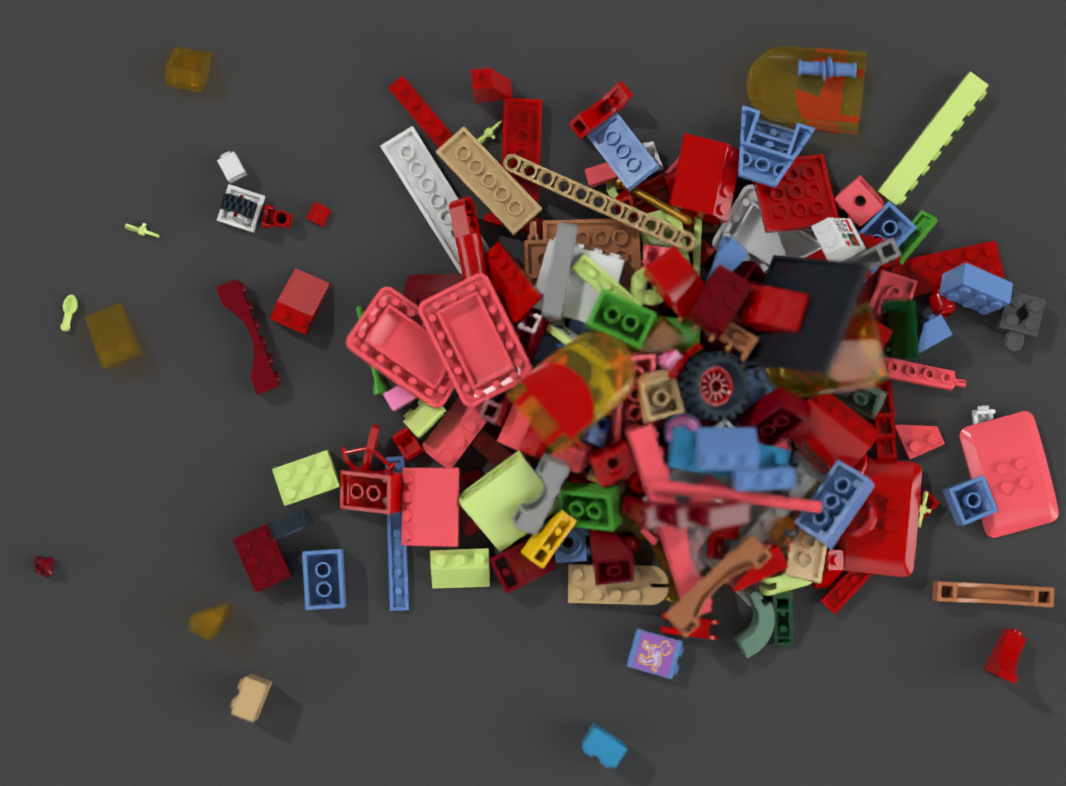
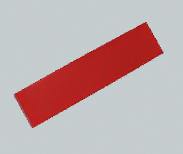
(884, 422)

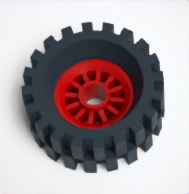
(729, 386)

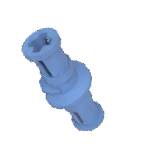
(826, 68)

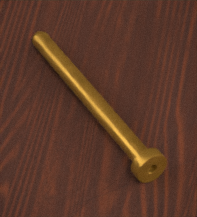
(655, 202)

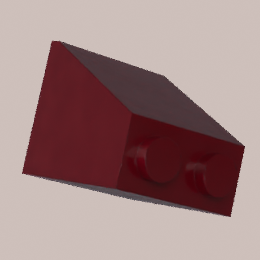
(610, 558)

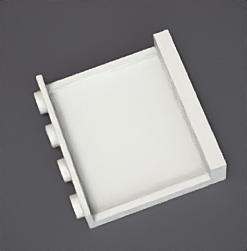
(579, 294)

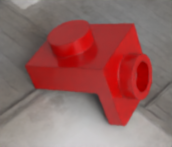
(407, 443)

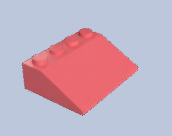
(430, 506)

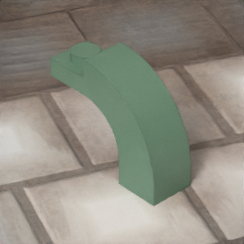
(761, 627)

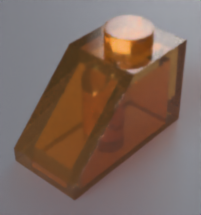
(661, 337)

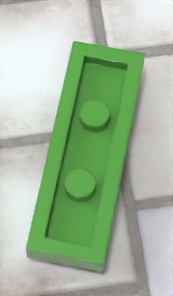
(924, 223)

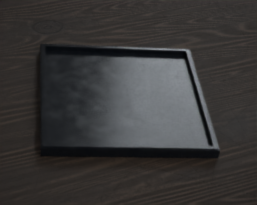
(832, 294)

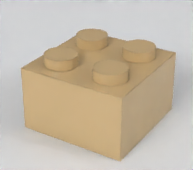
(251, 697)

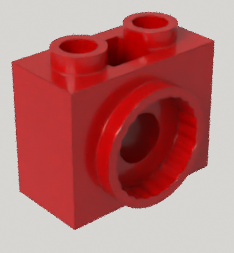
(622, 467)

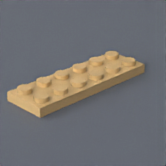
(488, 180)

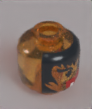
(784, 531)

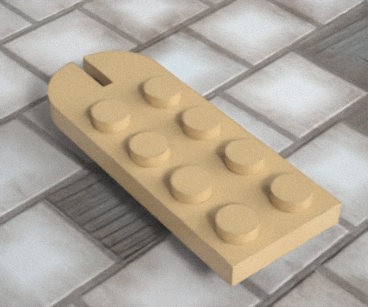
(806, 555)
(638, 592)

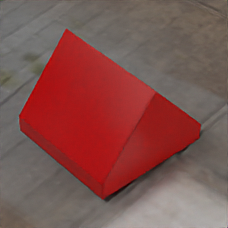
(318, 214)

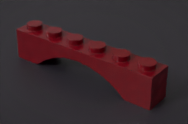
(530, 333)
(262, 374)

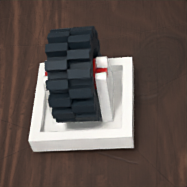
(240, 208)

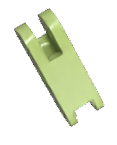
(780, 583)

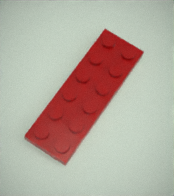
(522, 137)

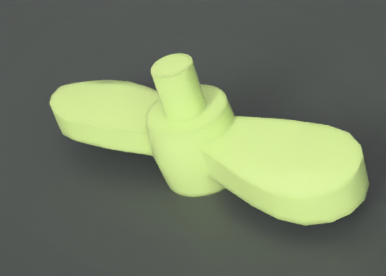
(489, 132)
(141, 230)
(923, 509)

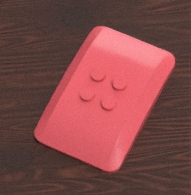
(475, 339)
(399, 346)
(1015, 469)

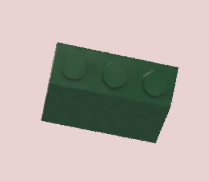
(900, 318)

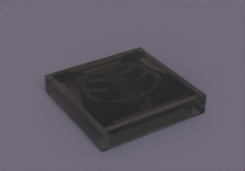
(811, 462)

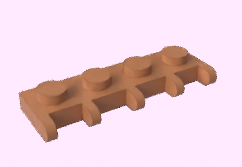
(734, 337)

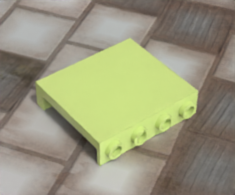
(497, 496)

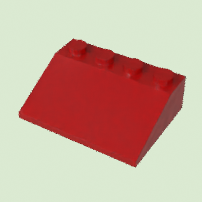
(705, 179)
(835, 431)

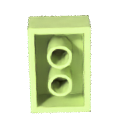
(306, 477)

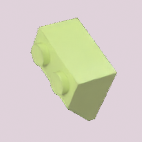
(423, 418)

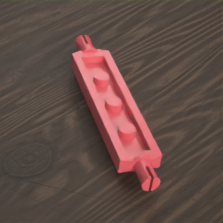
(922, 374)

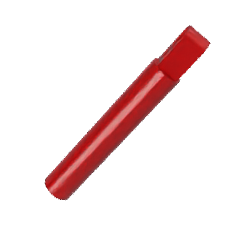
(468, 237)

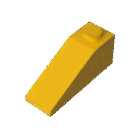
(548, 539)

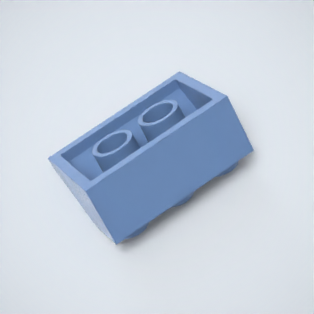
(726, 449)

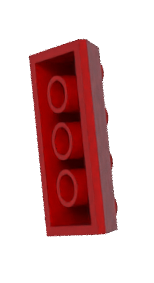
(511, 282)

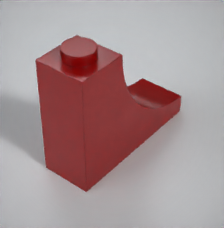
(1005, 655)

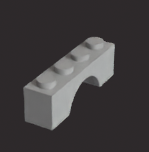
(531, 515)

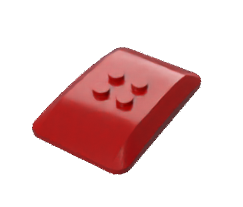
(892, 541)

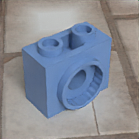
(579, 549)

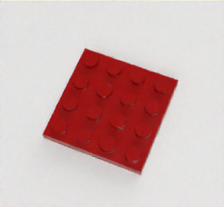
(799, 198)

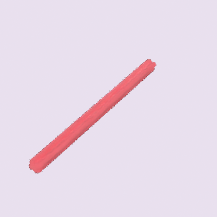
(729, 494)

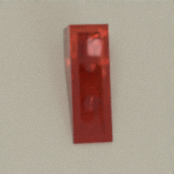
(490, 448)

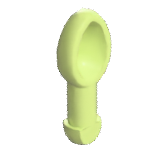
(69, 306)

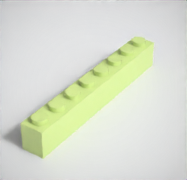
(932, 138)

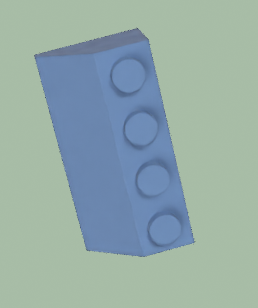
(888, 224)
(841, 498)

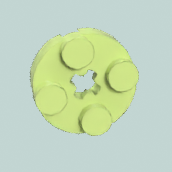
(639, 291)

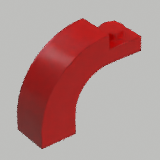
(595, 115)

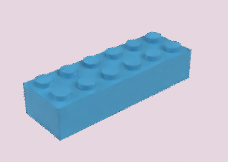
(683, 446)

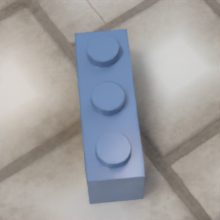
(763, 479)

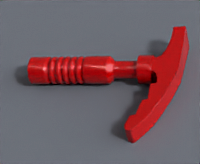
(682, 362)

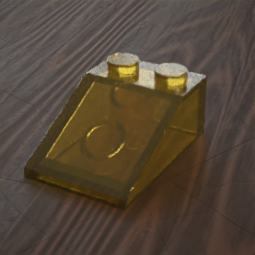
(113, 336)

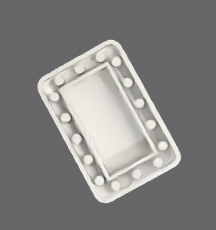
(748, 228)

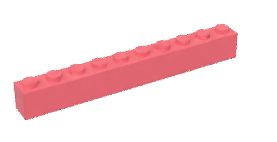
(674, 541)

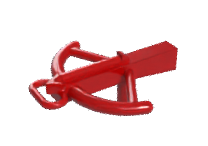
(369, 452)

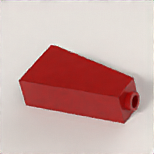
(490, 85)

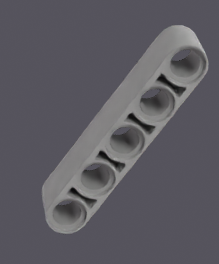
(559, 270)

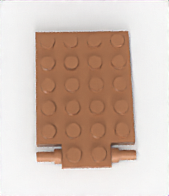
(597, 233)

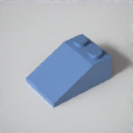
(728, 254)

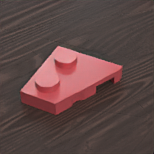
(918, 439)

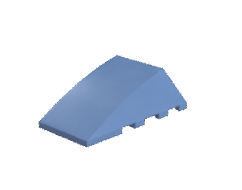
(768, 148)

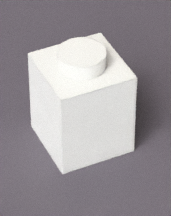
(231, 166)

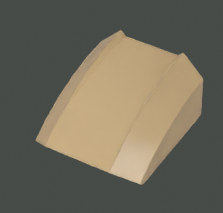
(659, 396)

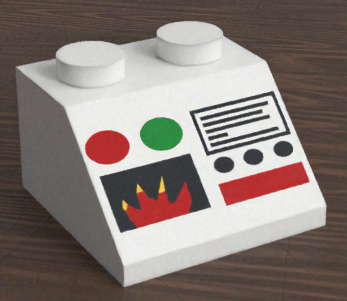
(838, 238)

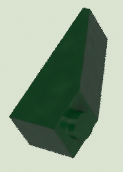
(784, 618)

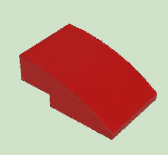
(675, 280)

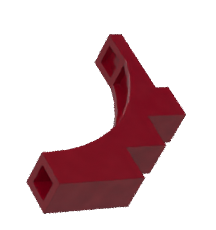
(684, 515)

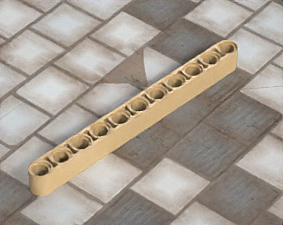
(592, 195)

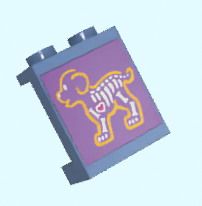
(655, 653)

